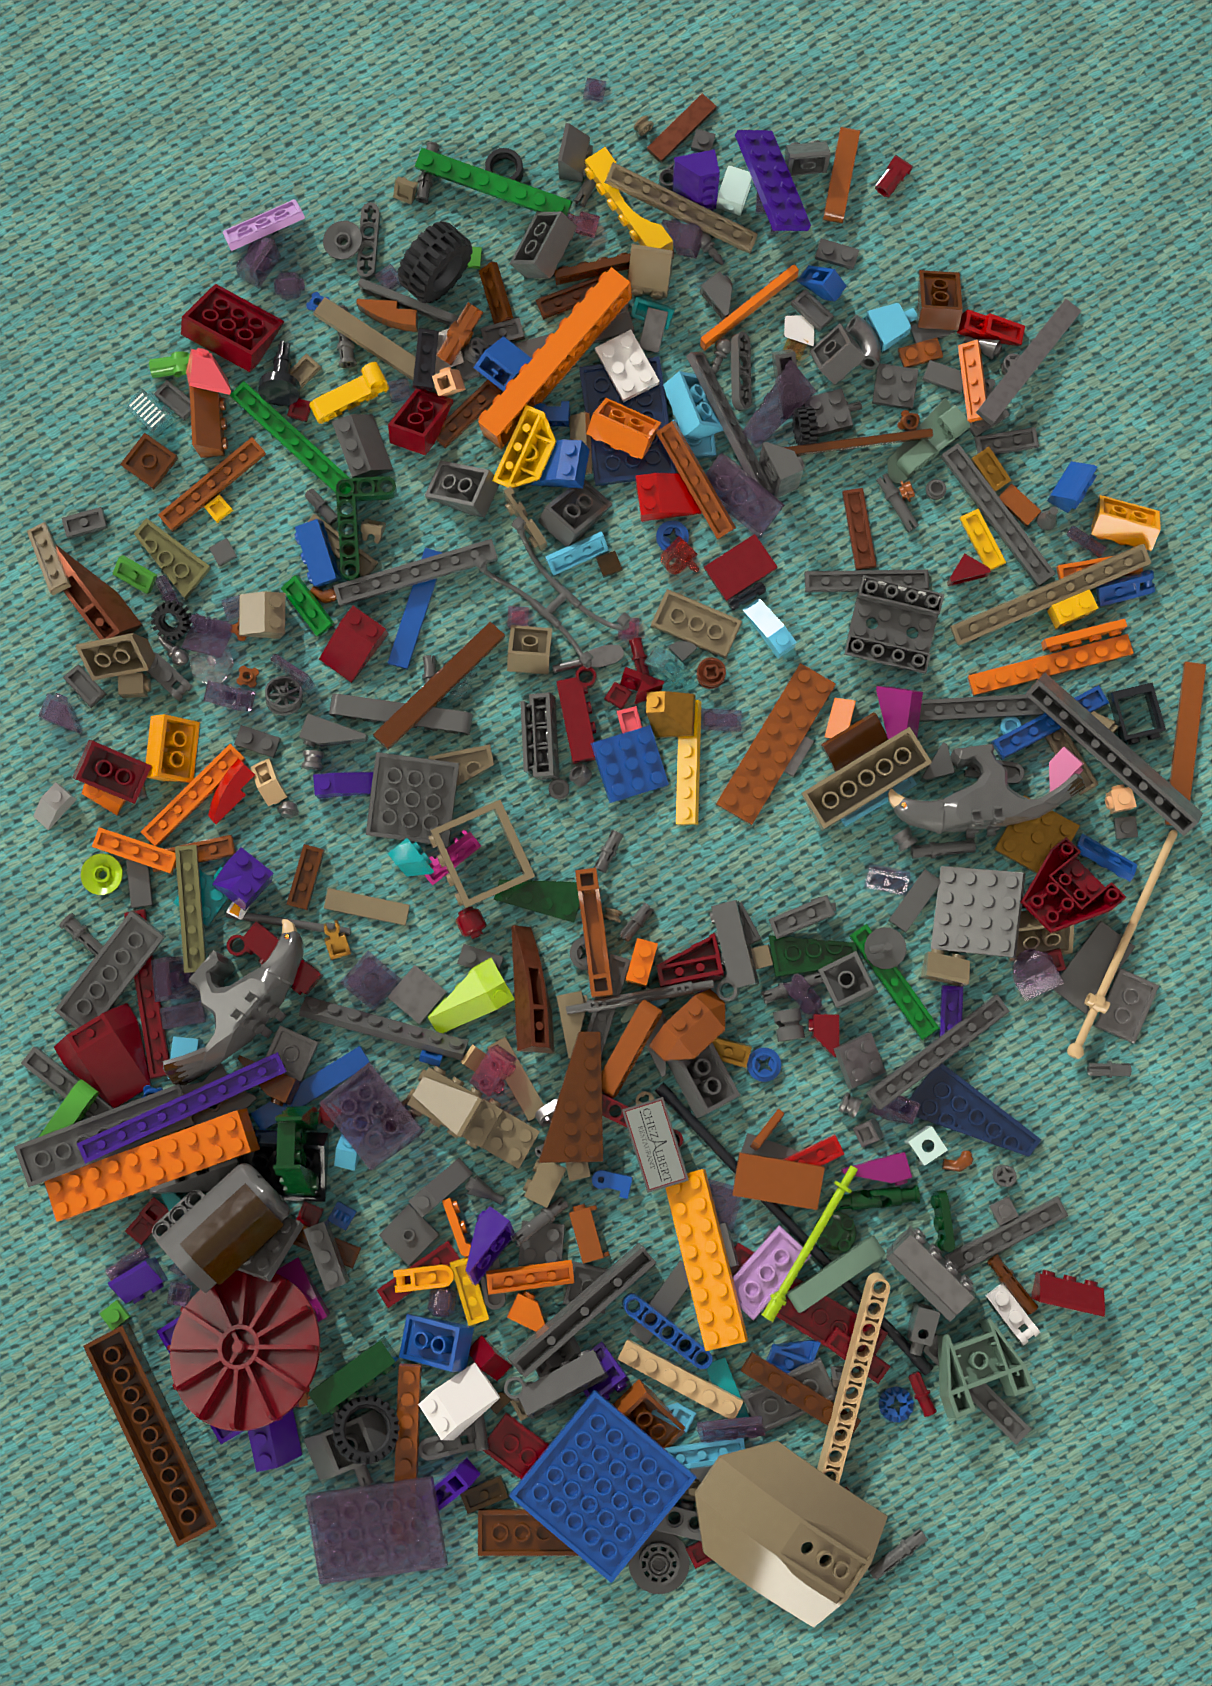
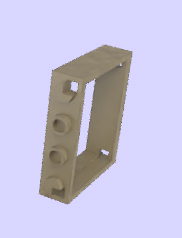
(452, 877)

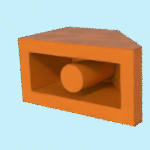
(527, 1311)

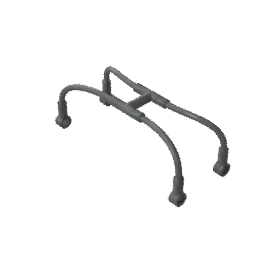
(586, 657)

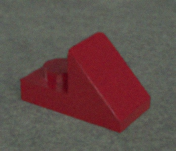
(640, 682)

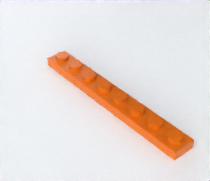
(1050, 664)

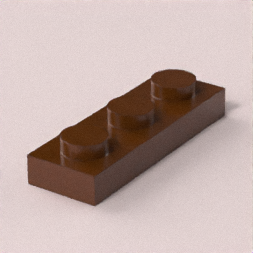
(495, 293)
(305, 877)

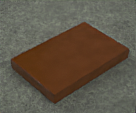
(854, 741)

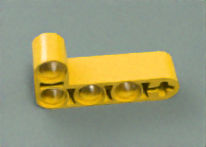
(350, 394)

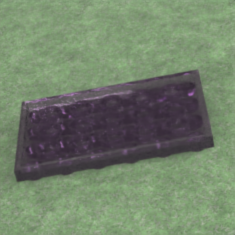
(376, 1530)

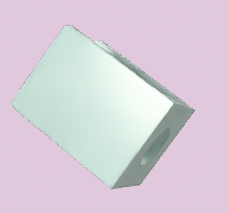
(734, 190)
(917, 1139)

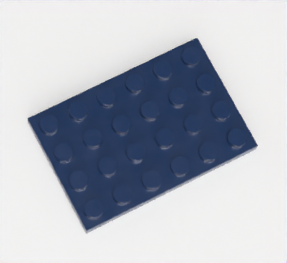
(615, 465)

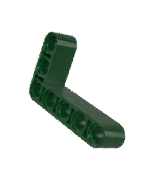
(351, 519)

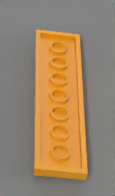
(706, 1262)

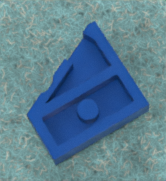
(793, 1354)

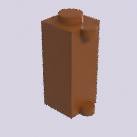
(586, 1233)

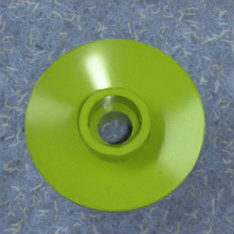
(91, 874)

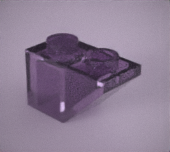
(685, 237)

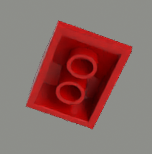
(664, 497)

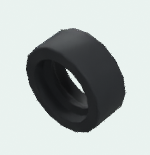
(505, 153)

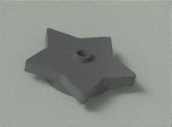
(237, 1102)

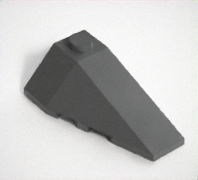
(200, 1180)

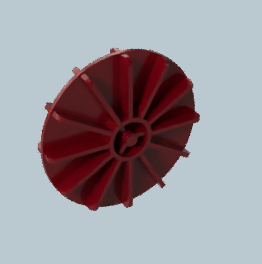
(245, 1351)

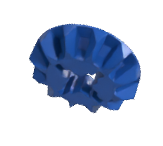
(666, 529)
(774, 1064)
(887, 1398)

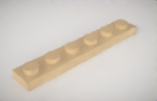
(680, 1379)

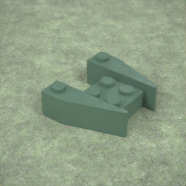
(976, 1363)

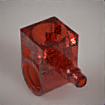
(684, 554)

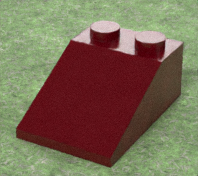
(419, 421)
(353, 644)
(111, 771)

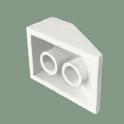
(459, 1402)

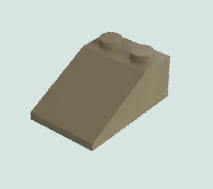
(650, 271)

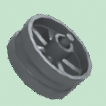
(283, 695)

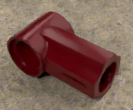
(893, 176)

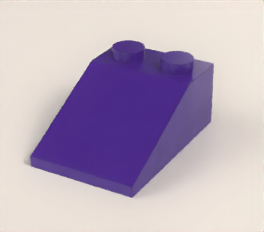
(489, 1240)

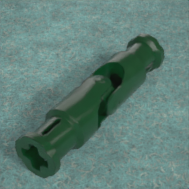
(896, 1196)

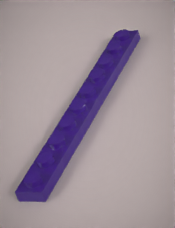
(181, 1107)

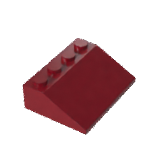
(231, 327)

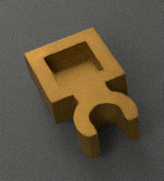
(337, 943)

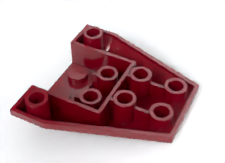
(1067, 891)
(108, 1055)

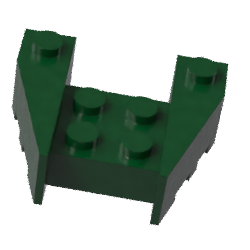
(291, 1158)

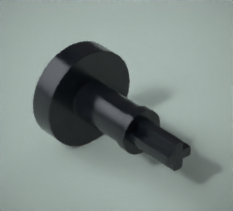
(279, 386)

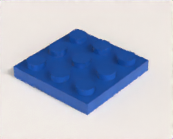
(629, 764)

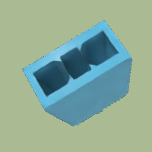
(891, 323)

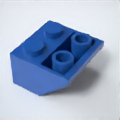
(502, 362)
(1072, 486)

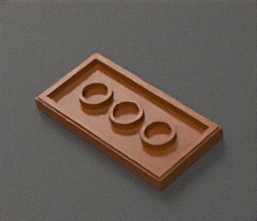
(778, 1181)

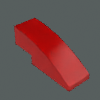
(991, 327)
(229, 790)

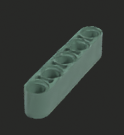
(835, 1273)

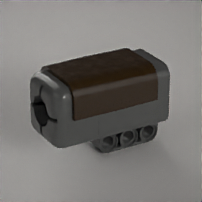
(223, 1229)

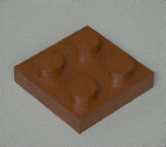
(149, 461)

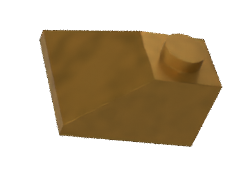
(671, 713)

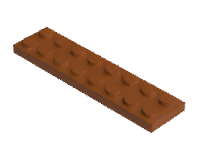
(775, 744)

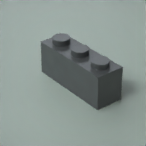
(326, 1255)

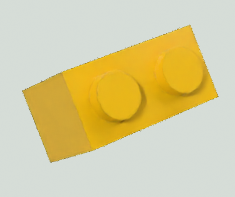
(1072, 609)

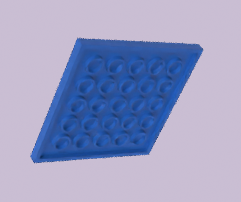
(602, 1486)

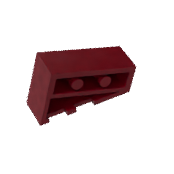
(693, 965)

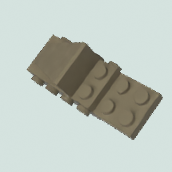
(471, 1116)

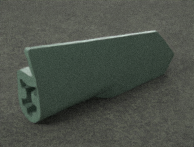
(916, 454)

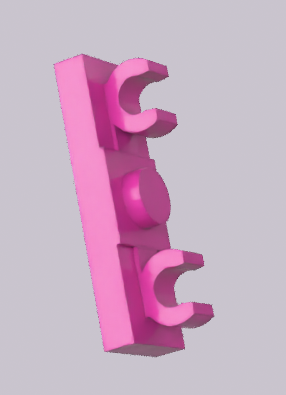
(457, 852)

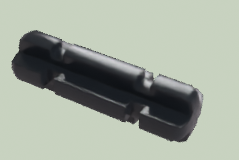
(746, 596)

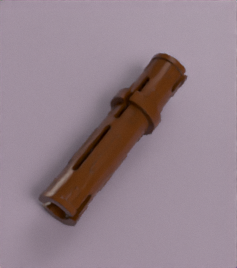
(1006, 1277)

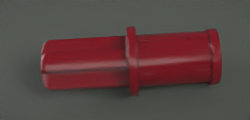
(639, 655)
(922, 1394)

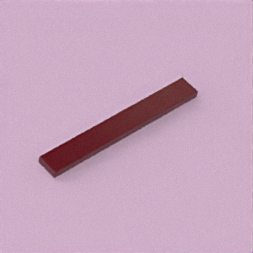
(153, 1032)

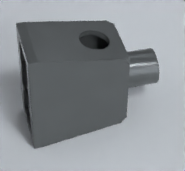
(925, 1318)

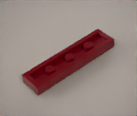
(442, 1255)

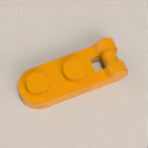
(423, 1278)

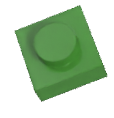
(114, 1315)

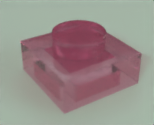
(632, 631)

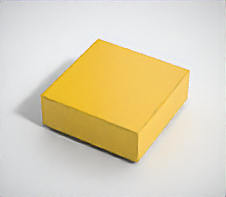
(218, 508)

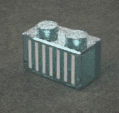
(149, 412)

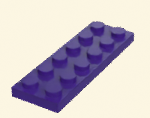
(772, 180)

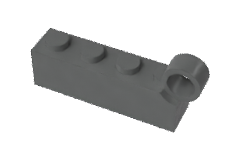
(735, 948)
(558, 1385)

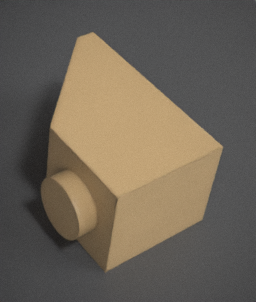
(268, 782)

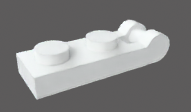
(1012, 1313)

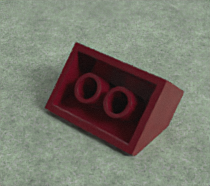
(1069, 1293)

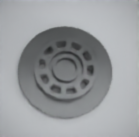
(660, 1563)

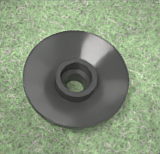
(341, 232)

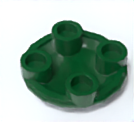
(838, 1234)

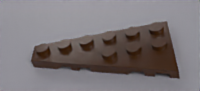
(577, 1116)

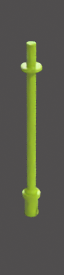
(778, 1298)

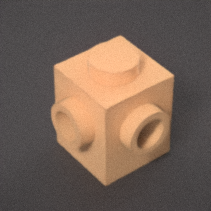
(448, 382)
(1120, 799)

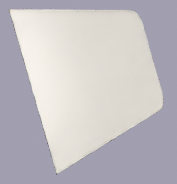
(799, 329)

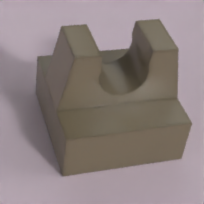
(405, 190)
(372, 527)

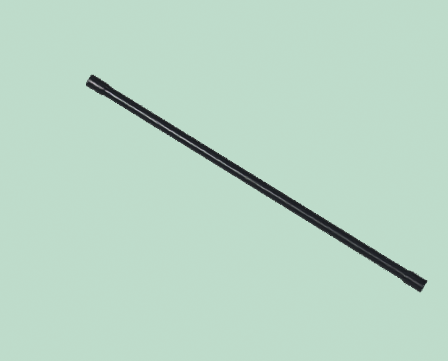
(671, 1099)

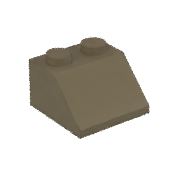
(262, 615)
(529, 649)
(945, 968)

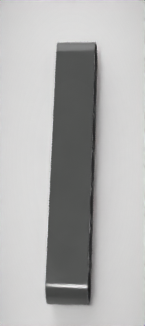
(381, 710)

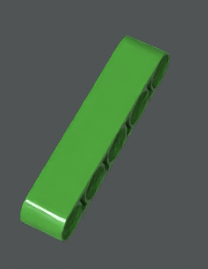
(73, 1107)

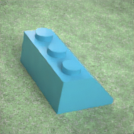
(691, 406)

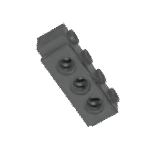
(544, 734)

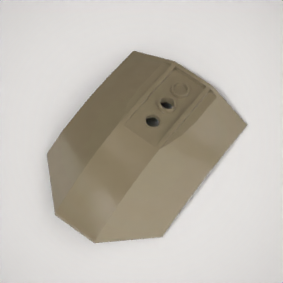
(763, 1508)

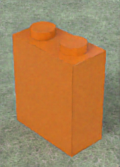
(641, 962)

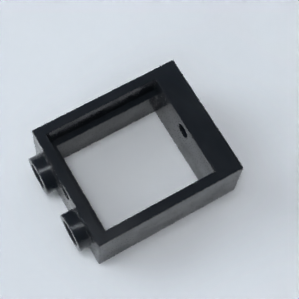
(1154, 710)

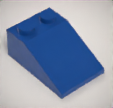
(565, 466)
(436, 1343)

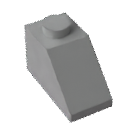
(53, 805)

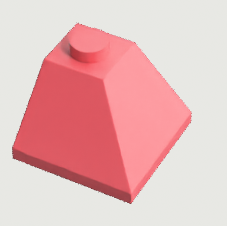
(205, 372)

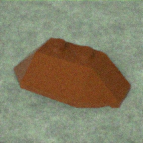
(691, 1028)

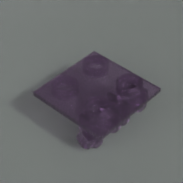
(207, 635)

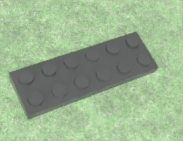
(111, 970)

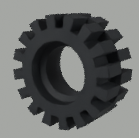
(805, 425)
(163, 627)

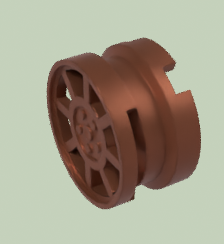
(711, 673)

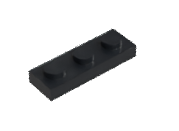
(425, 359)

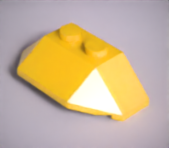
(527, 450)

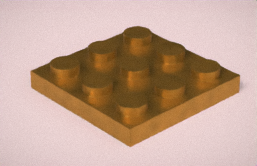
(1032, 840)

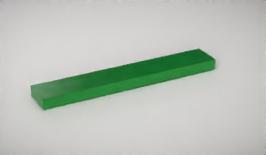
(899, 990)

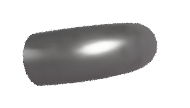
(867, 340)

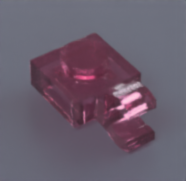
(586, 223)

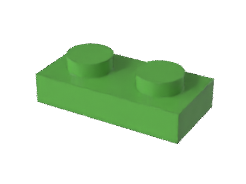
(134, 574)

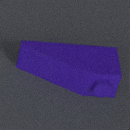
(342, 784)
(455, 1482)

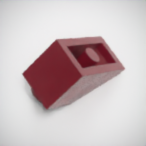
(825, 1031)

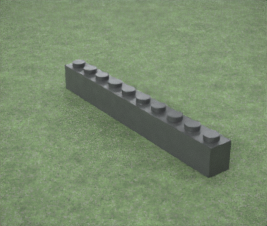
(1114, 754)

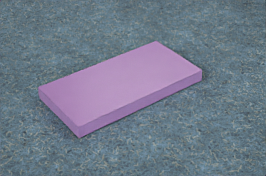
(263, 224)
(765, 1271)

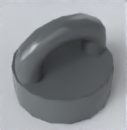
(580, 775)

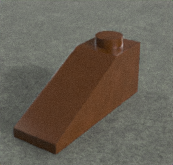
(280, 1088)

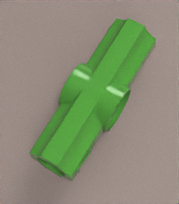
(170, 366)

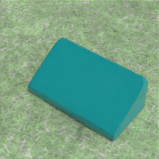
(641, 306)

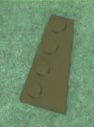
(175, 560)

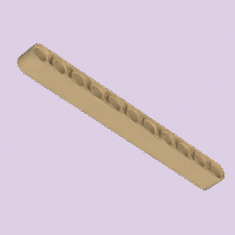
(857, 1380)

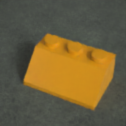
(1125, 523)
(172, 748)

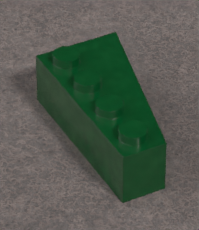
(353, 1376)

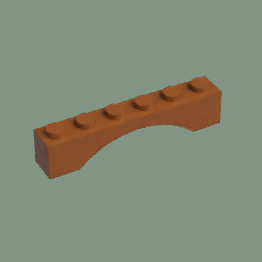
(594, 933)

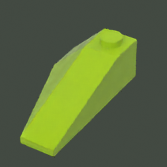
(475, 996)

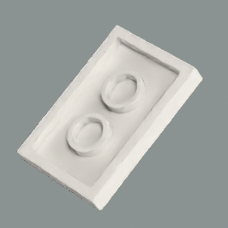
(627, 365)

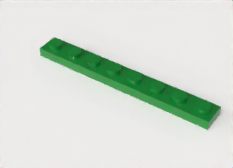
(490, 183)
(289, 437)

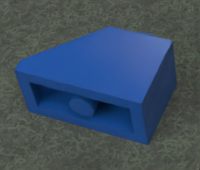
(822, 282)

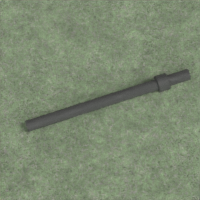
(298, 923)

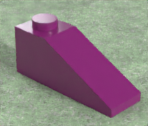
(888, 1169)

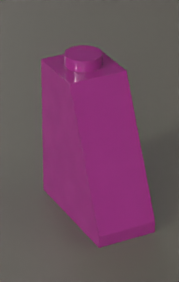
(899, 709)

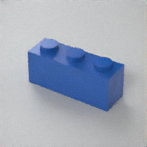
(317, 553)

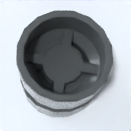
(788, 1024)

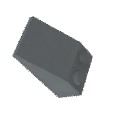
(463, 488)
(574, 513)

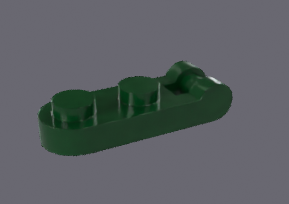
(943, 1221)

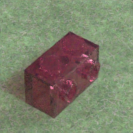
(494, 1070)

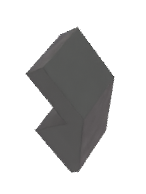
(568, 1351)

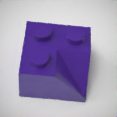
(243, 879)

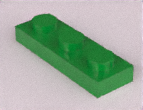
(307, 605)

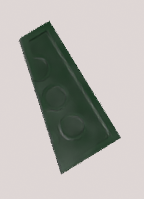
(545, 897)
(800, 955)

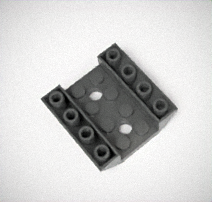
(896, 610)

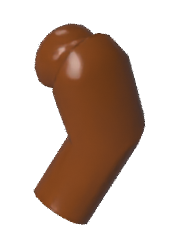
(324, 596)
(959, 1164)

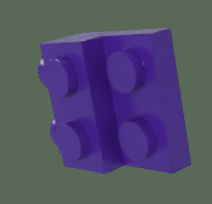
(617, 1376)

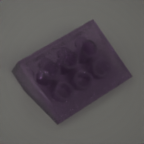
(372, 1116)

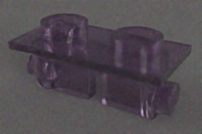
(808, 1001)

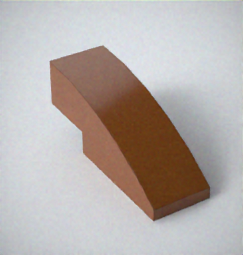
(389, 314)

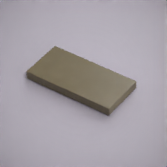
(696, 623)

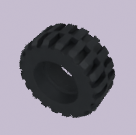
(434, 262)

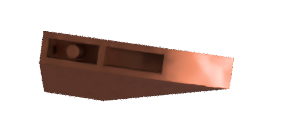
(97, 601)
(532, 1001)

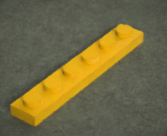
(688, 774)

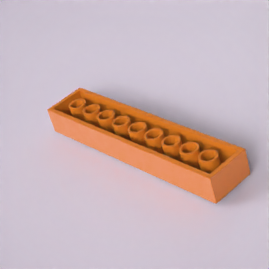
(557, 356)
(152, 1164)

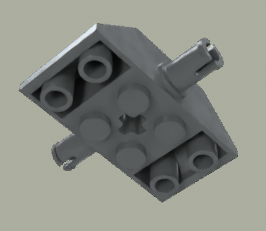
(366, 1431)

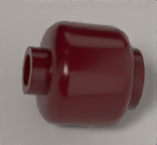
(471, 922)

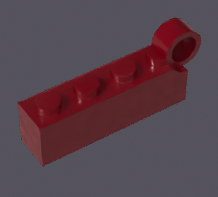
(576, 715)
(262, 943)

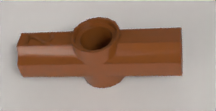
(459, 333)

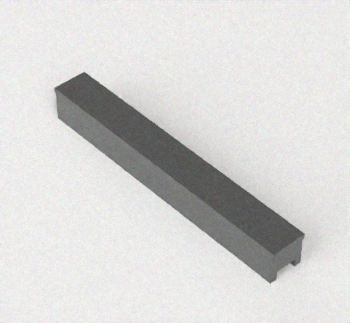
(581, 1310)

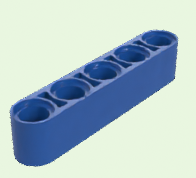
(673, 1339)

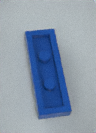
(1106, 857)

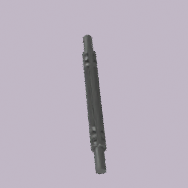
(637, 997)

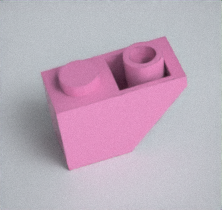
(1062, 767)

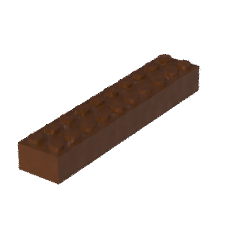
(153, 1434)

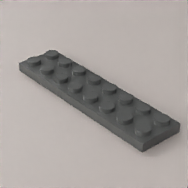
(58, 1151)

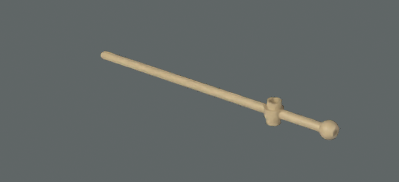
(1097, 1002)

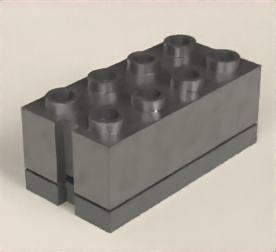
(930, 1272)

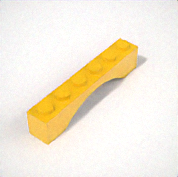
(641, 230)

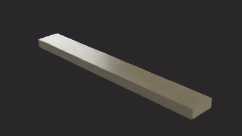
(681, 207)

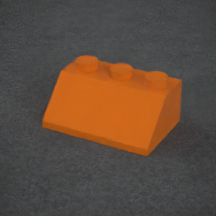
(623, 428)

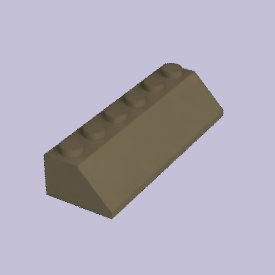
(866, 778)

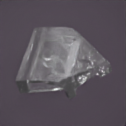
(211, 668)

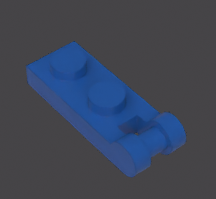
(1126, 588)

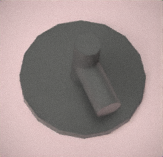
(885, 948)

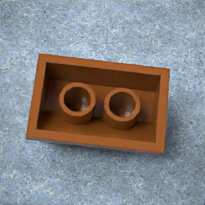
(208, 422)

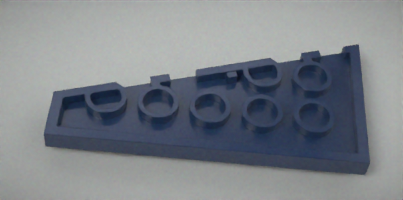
(962, 1108)

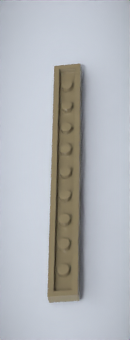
(1050, 594)

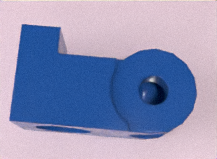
(555, 414)
(606, 1179)

